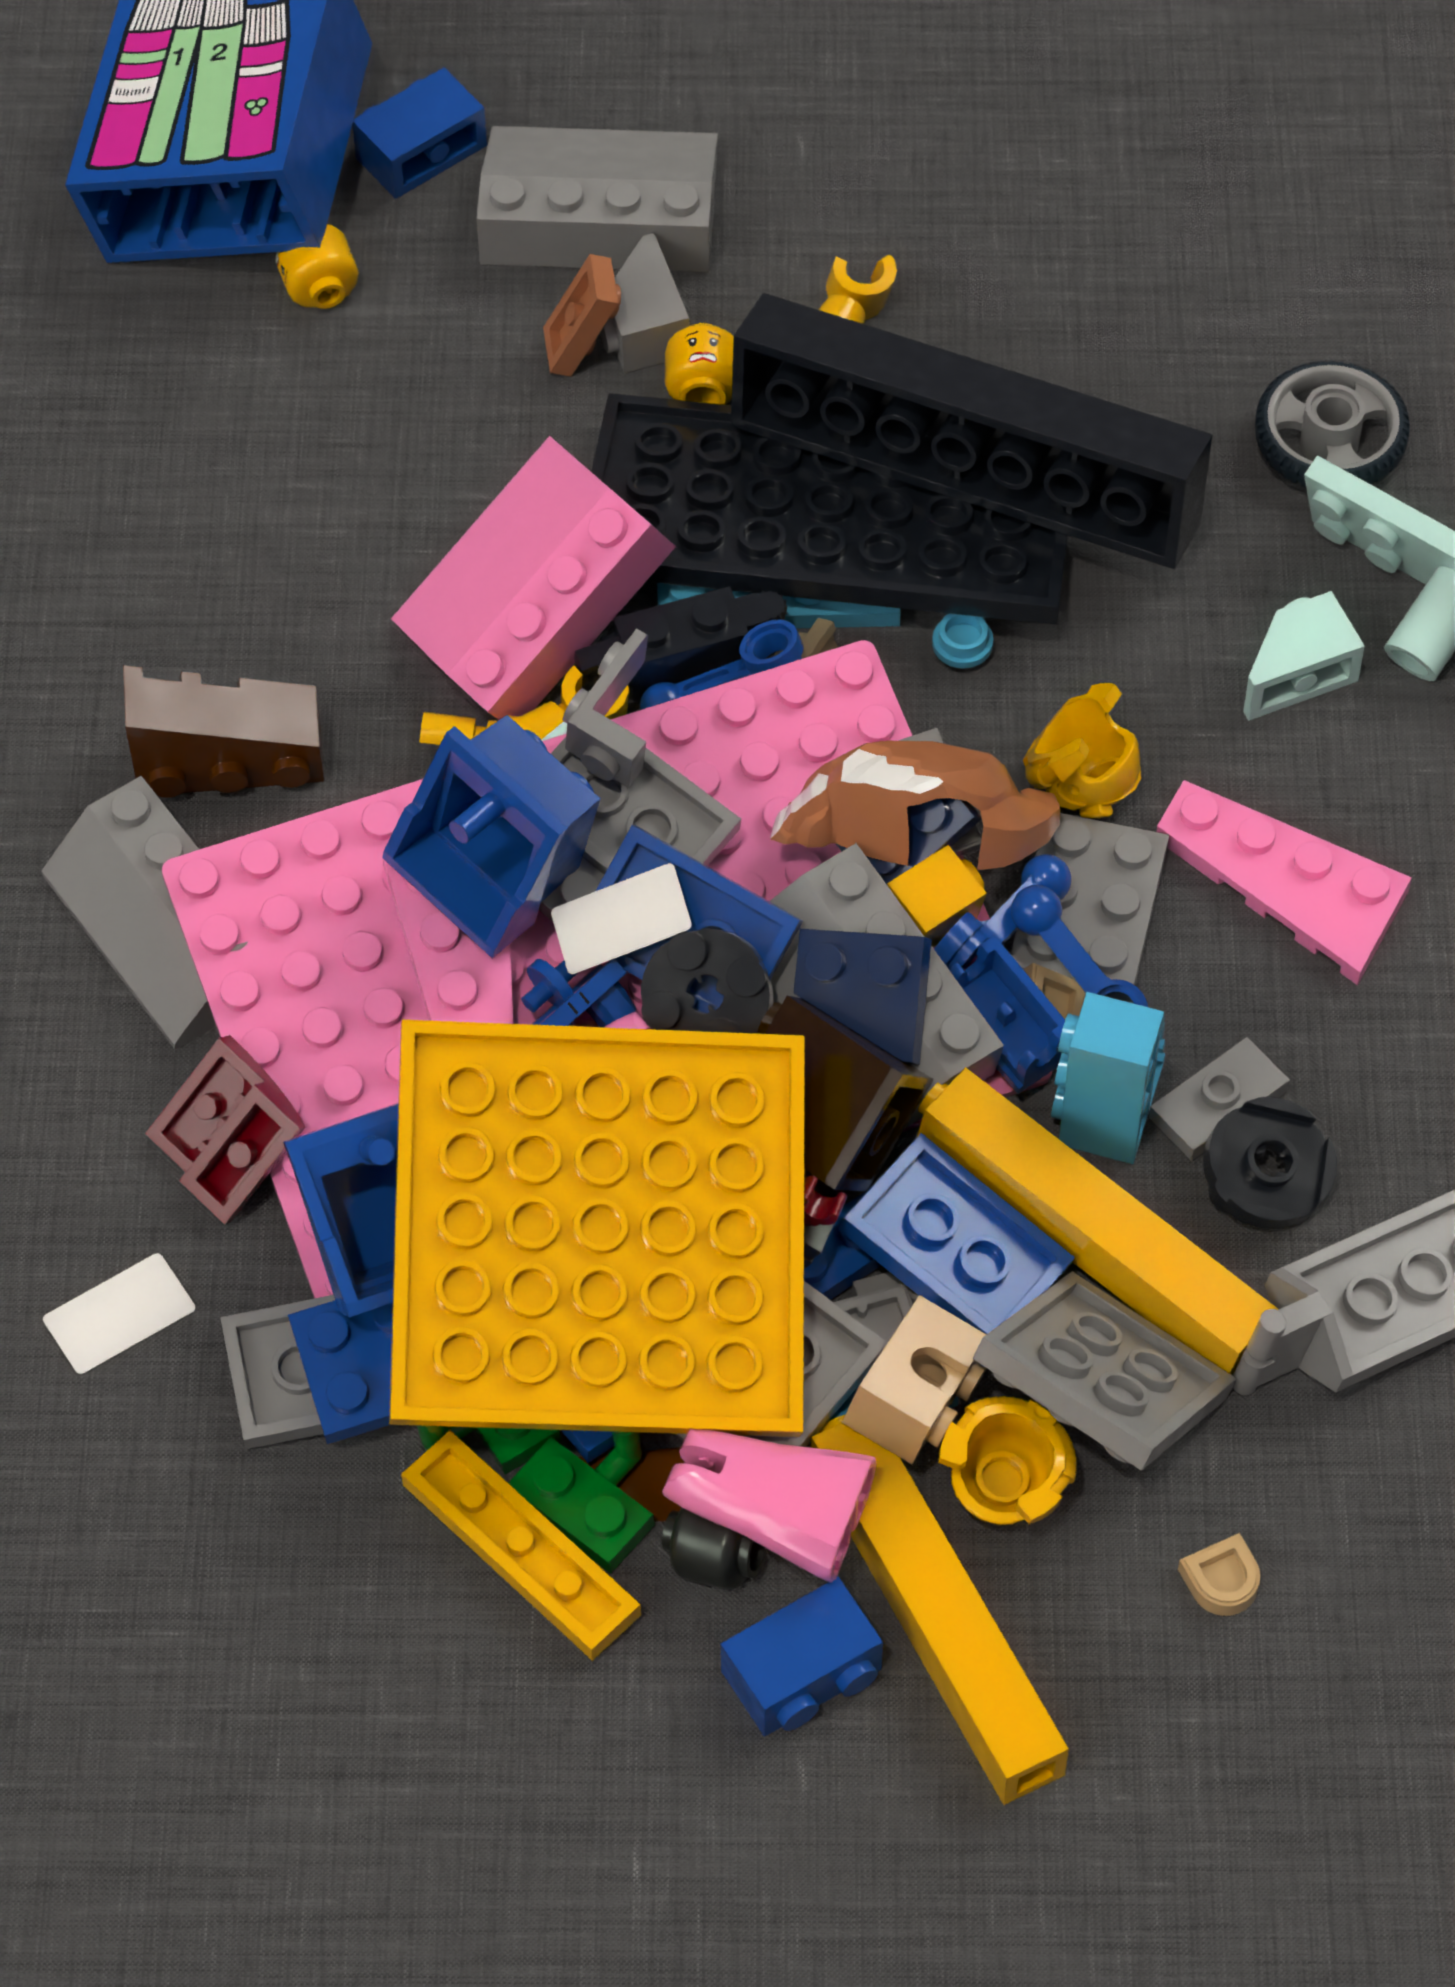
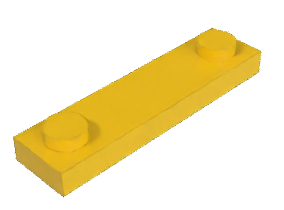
(521, 1545)

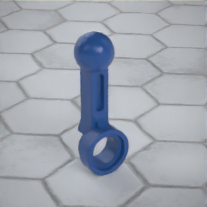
(754, 650)
(1038, 913)
(968, 933)

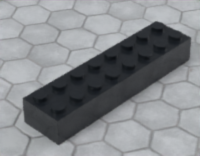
(970, 430)

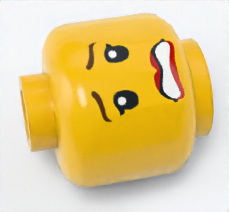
(317, 272)
(700, 364)

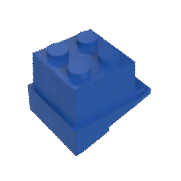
(493, 831)
(350, 1200)

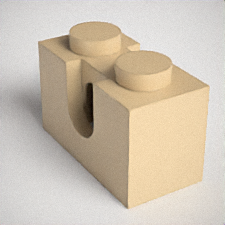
(916, 1380)

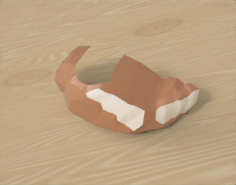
(868, 791)

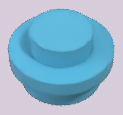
(962, 640)

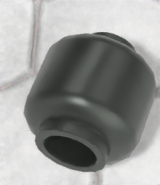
(709, 1551)

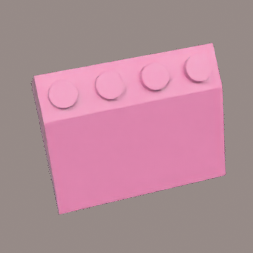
(532, 583)

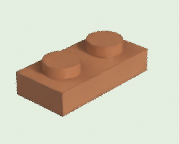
(581, 315)

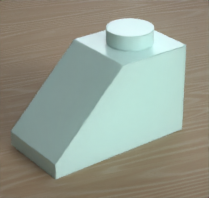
(1303, 655)

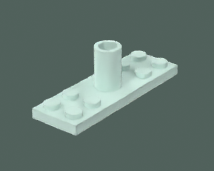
(1392, 540)

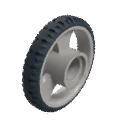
(1330, 420)

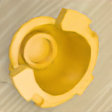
(1085, 755)
(1008, 1460)

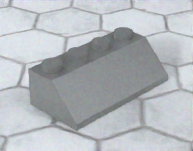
(116, 892)

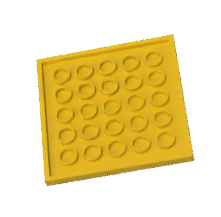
(598, 1229)

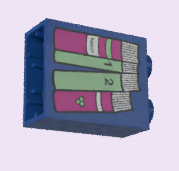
(218, 126)

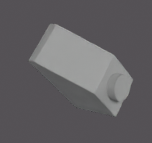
(647, 311)

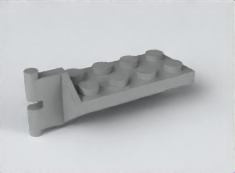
(1359, 1303)

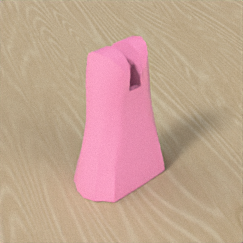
(775, 1494)

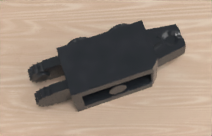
(684, 636)

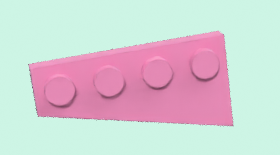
(1306, 883)
(451, 970)

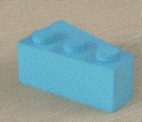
(1108, 1075)

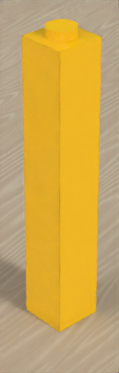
(1094, 1220)
(951, 1626)

